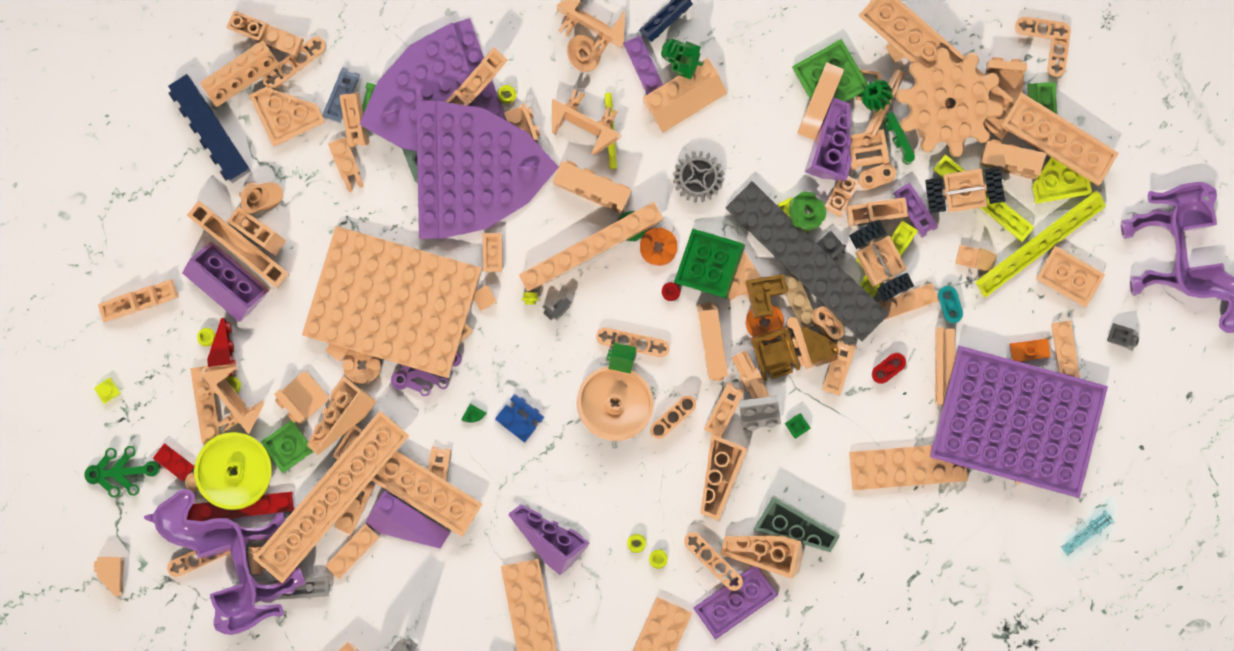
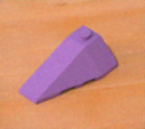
(831, 149)
(554, 544)

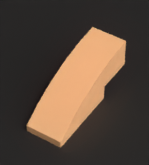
(873, 211)

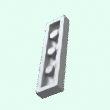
(313, 588)

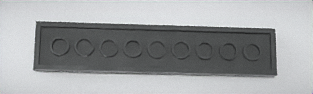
(807, 261)

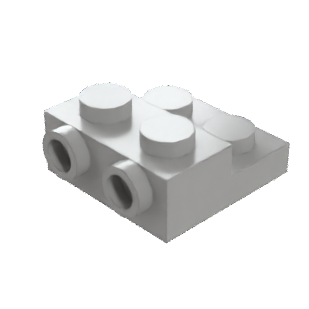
(759, 413)

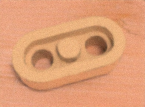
(877, 176)
(827, 322)

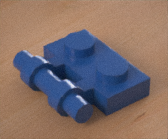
(515, 422)

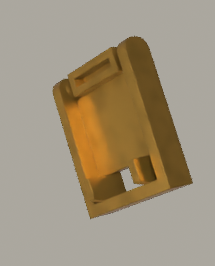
(775, 356)

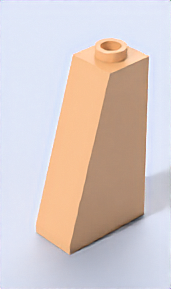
(712, 341)

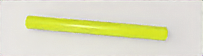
(612, 148)

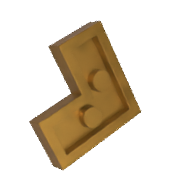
(760, 292)

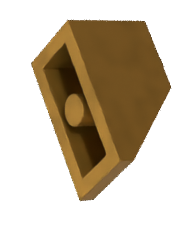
(819, 347)

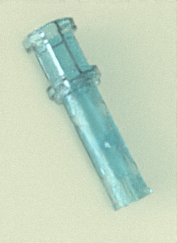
(1095, 527)

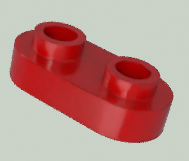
(888, 368)

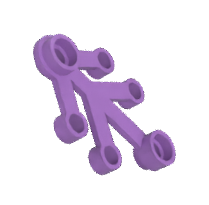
(421, 374)

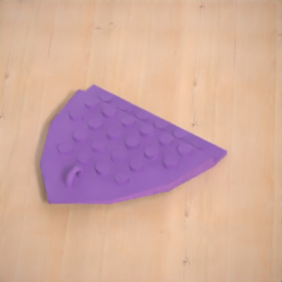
(423, 72)
(472, 168)

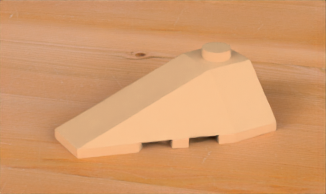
(347, 407)
(770, 553)

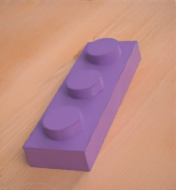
(643, 64)

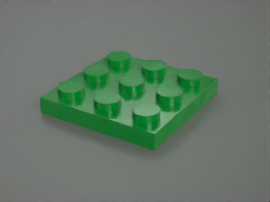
(709, 263)

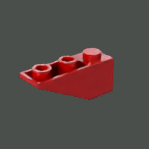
(222, 347)

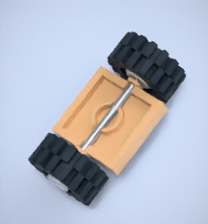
(965, 190)
(881, 260)

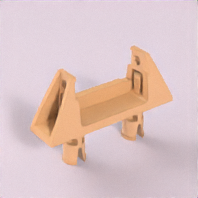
(606, 34)
(601, 128)
(217, 384)

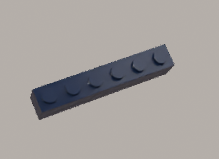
(209, 128)

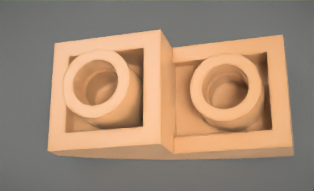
(841, 196)

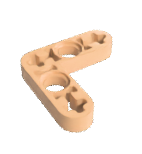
(1055, 38)

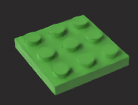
(837, 54)

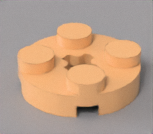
(361, 376)

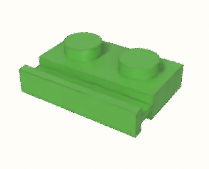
(1043, 94)

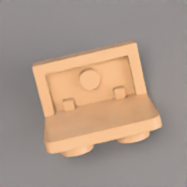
(1010, 74)
(301, 398)

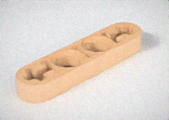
(296, 65)
(633, 338)
(715, 559)
(202, 561)

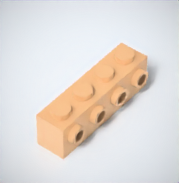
(241, 71)

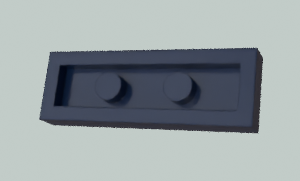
(664, 18)

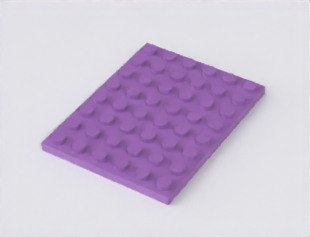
(1018, 421)

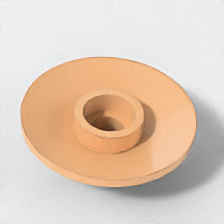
(582, 46)

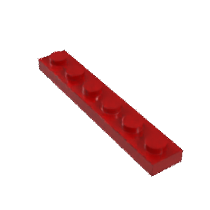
(266, 505)

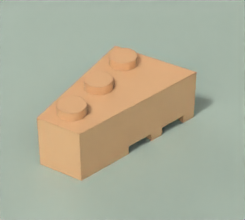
(1012, 159)

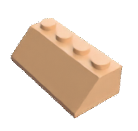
(684, 96)

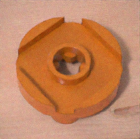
(656, 257)
(755, 329)

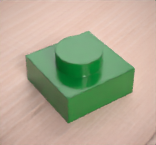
(797, 426)

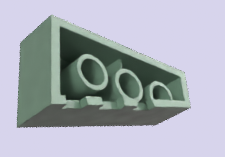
(786, 520)

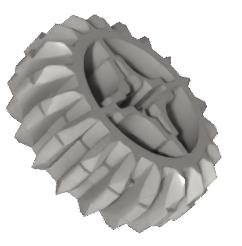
(705, 190)

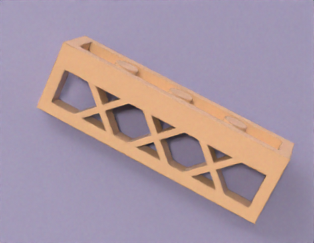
(943, 361)

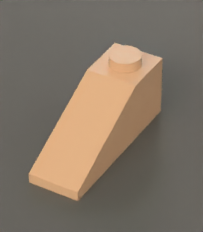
(256, 231)

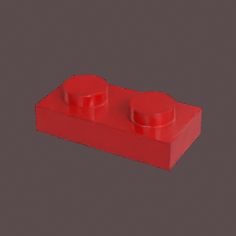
(173, 462)

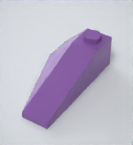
(401, 521)

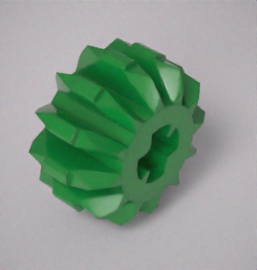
(669, 51)
(877, 95)

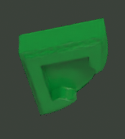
(473, 414)

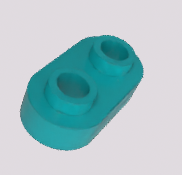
(951, 304)

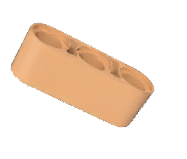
(669, 426)

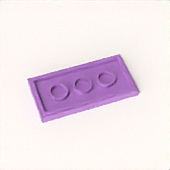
(728, 608)

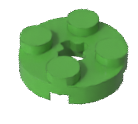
(800, 217)

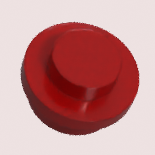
(670, 291)

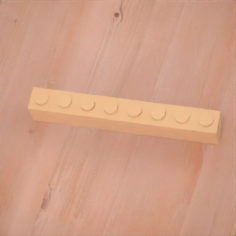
(591, 247)

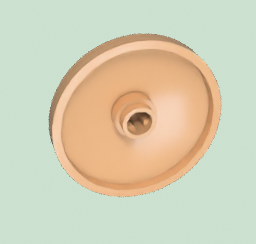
(614, 404)

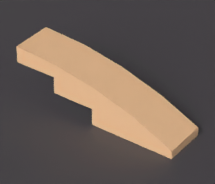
(138, 300)

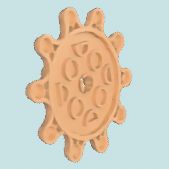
(929, 97)

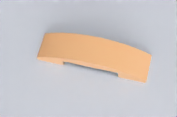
(479, 78)
(820, 101)

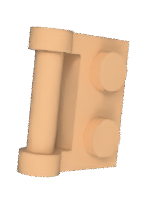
(862, 143)

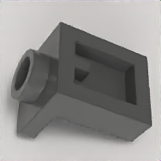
(832, 245)
(560, 308)
(1123, 336)

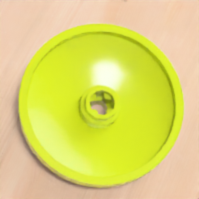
(215, 468)

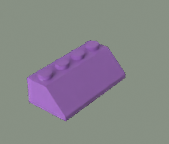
(225, 281)

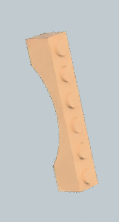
(238, 245)

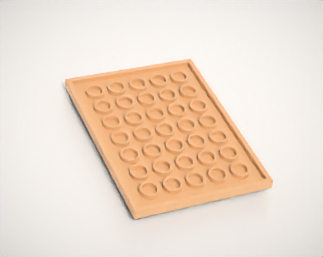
(392, 302)

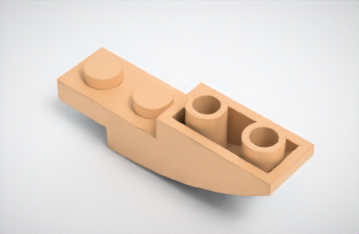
(259, 30)

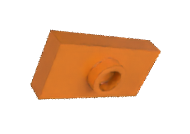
(1030, 350)

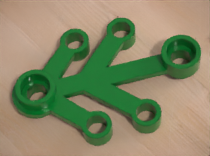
(118, 472)

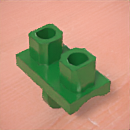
(689, 60)

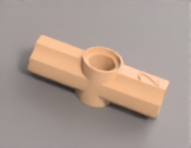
(750, 375)

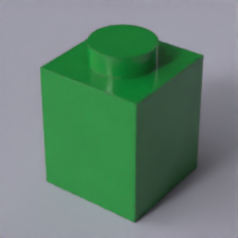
(621, 357)

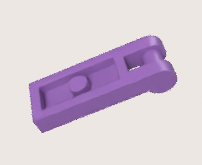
(916, 209)

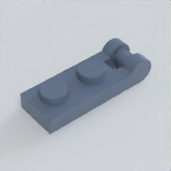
(333, 107)

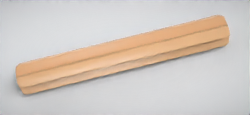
(878, 118)

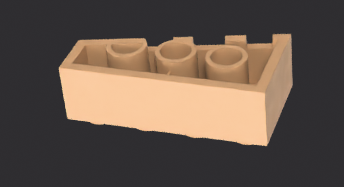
(592, 187)
(722, 472)

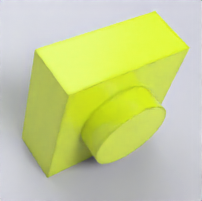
(107, 390)

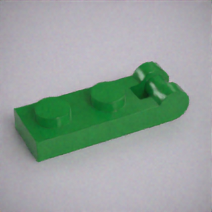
(899, 139)

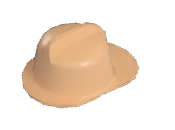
(260, 197)

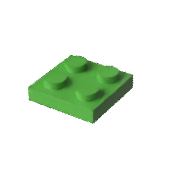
(287, 446)

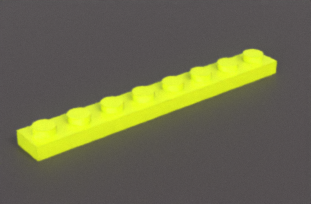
(1040, 244)

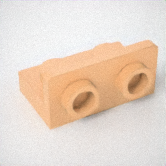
(521, 118)

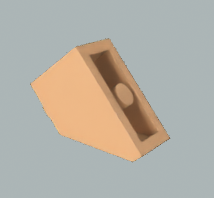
(110, 573)

